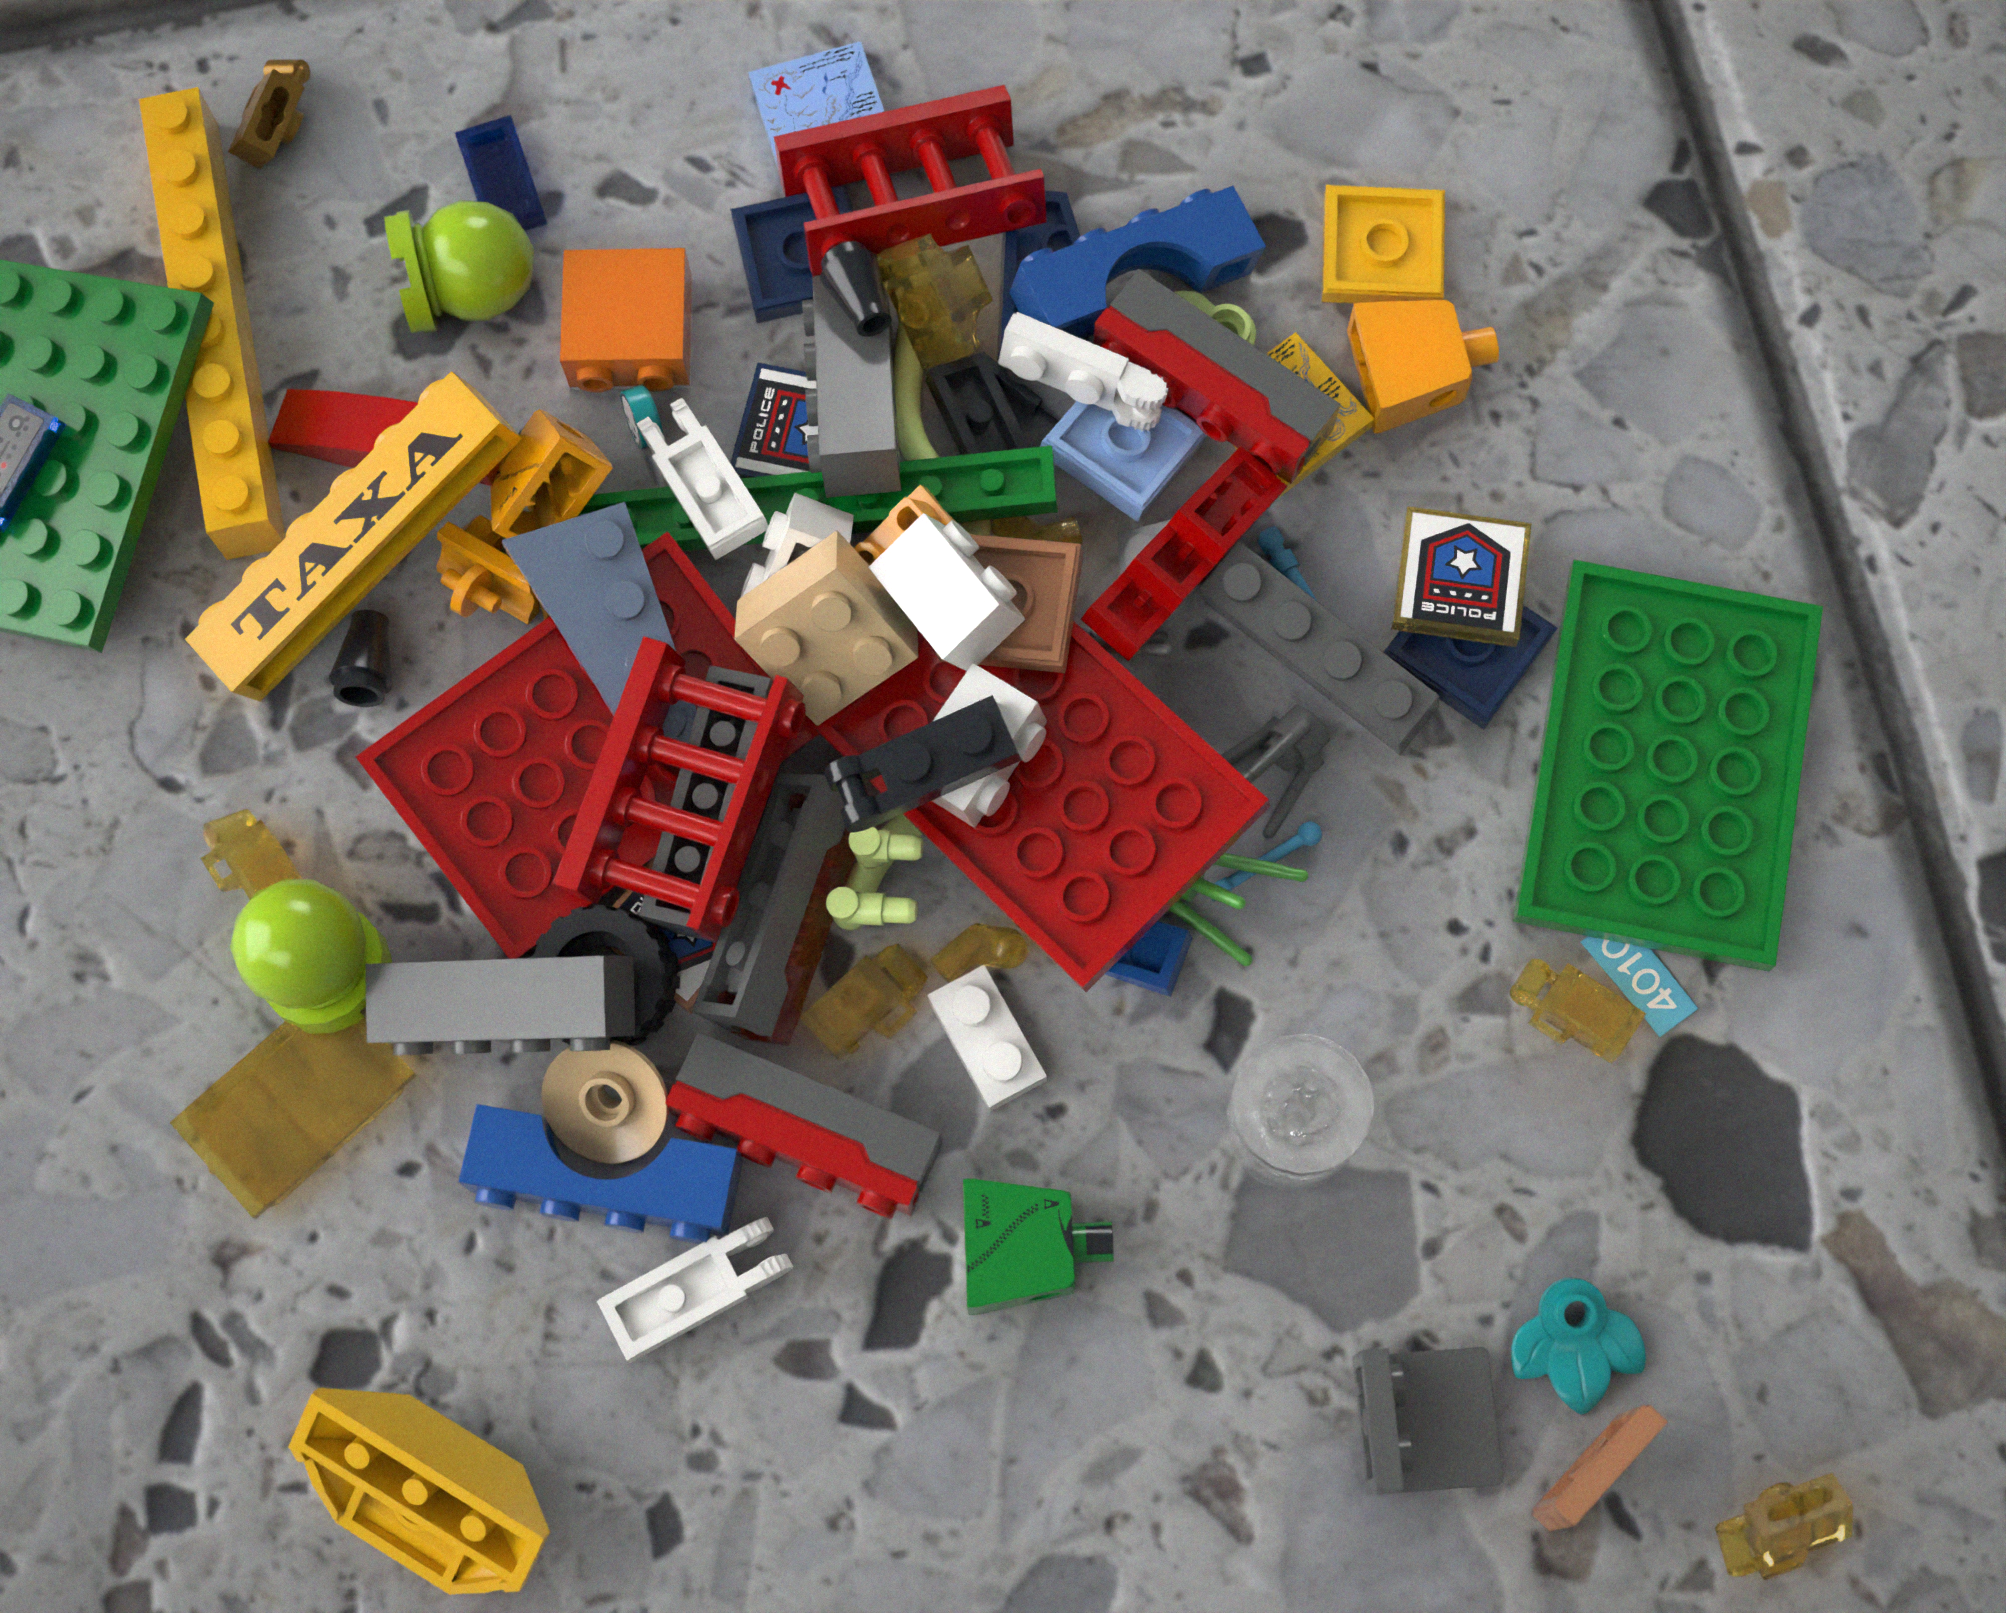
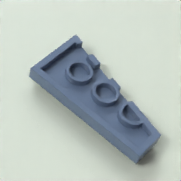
(600, 598)

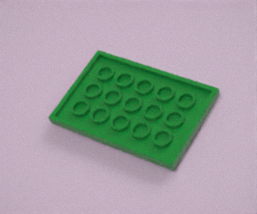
(116, 371)
(1670, 766)

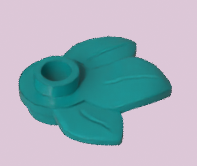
(1577, 1354)

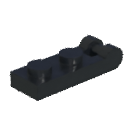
(923, 764)

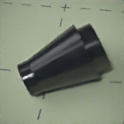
(856, 284)
(363, 663)

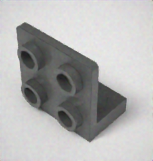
(1427, 1420)

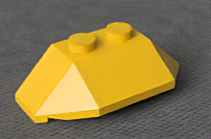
(421, 1489)

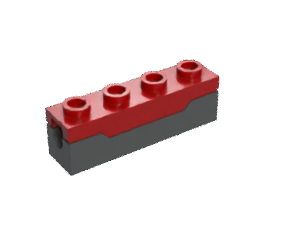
(1218, 376)
(803, 1125)

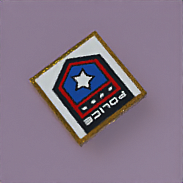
(1461, 576)

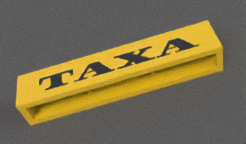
(352, 537)

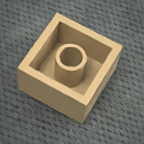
(826, 627)

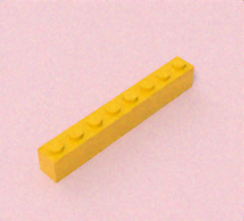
(225, 386)

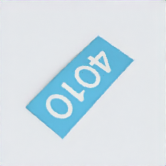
(1643, 982)

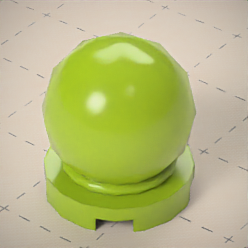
(461, 262)
(307, 953)

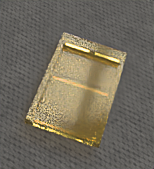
(290, 1109)

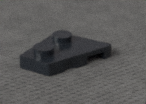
(987, 407)

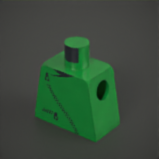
(1024, 1244)

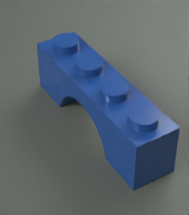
(1200, 241)
(684, 1188)

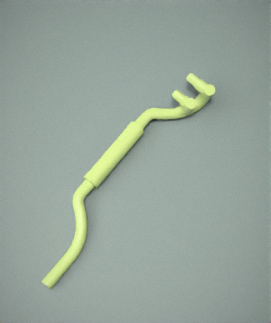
(899, 839)

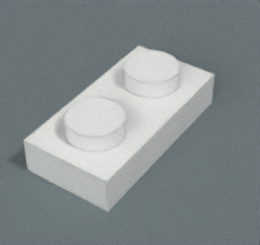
(987, 1038)

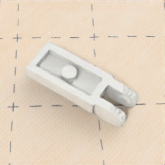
(1083, 371)
(705, 483)
(688, 1291)

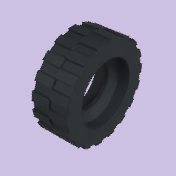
(653, 960)

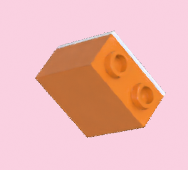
(626, 319)

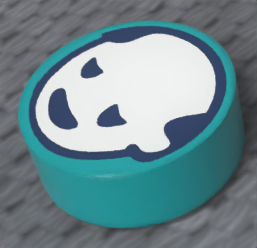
(638, 405)

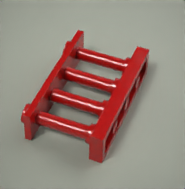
(906, 140)
(638, 742)

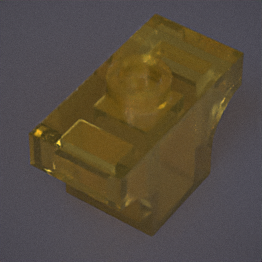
(935, 297)

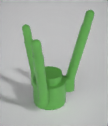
(1223, 895)

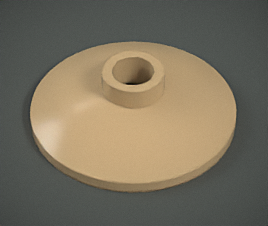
(590, 1119)

